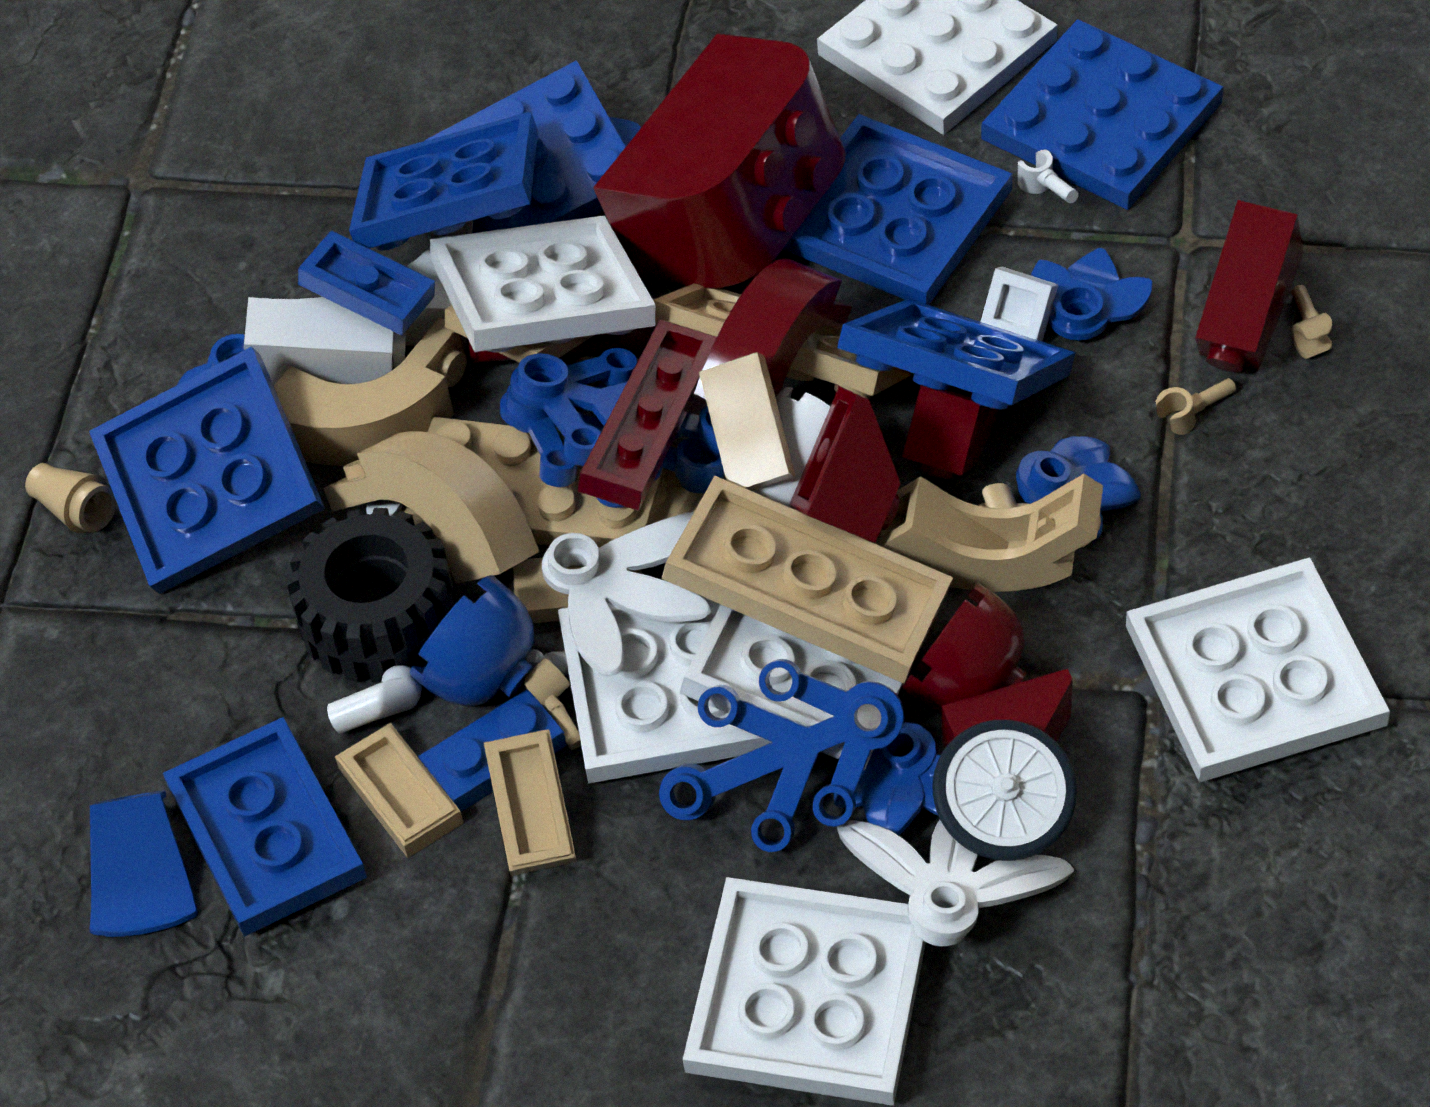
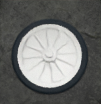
(1004, 790)

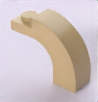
(344, 419)
(451, 492)
(995, 545)

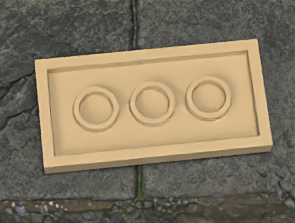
(818, 357)
(547, 508)
(807, 578)

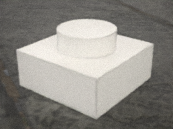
(1019, 303)

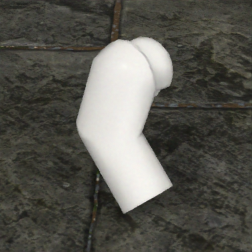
(392, 696)

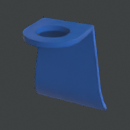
(136, 868)

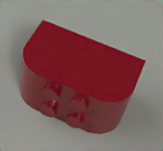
(724, 166)

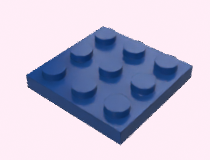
(1103, 113)
(572, 147)
(445, 182)
(900, 211)
(955, 352)
(206, 470)

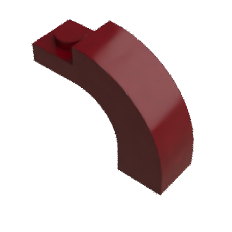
(777, 317)

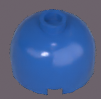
(478, 648)

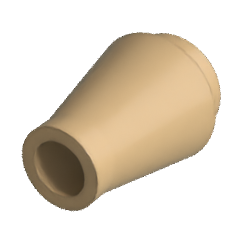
(76, 498)

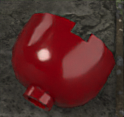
(972, 653)

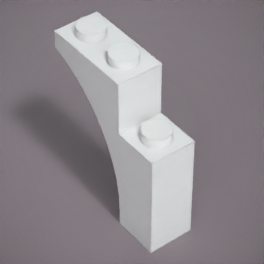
(334, 340)

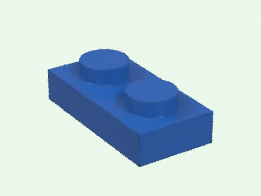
(366, 282)
(461, 759)

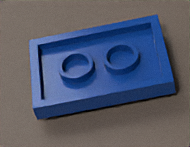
(264, 826)

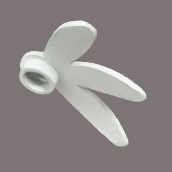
(608, 578)
(946, 890)

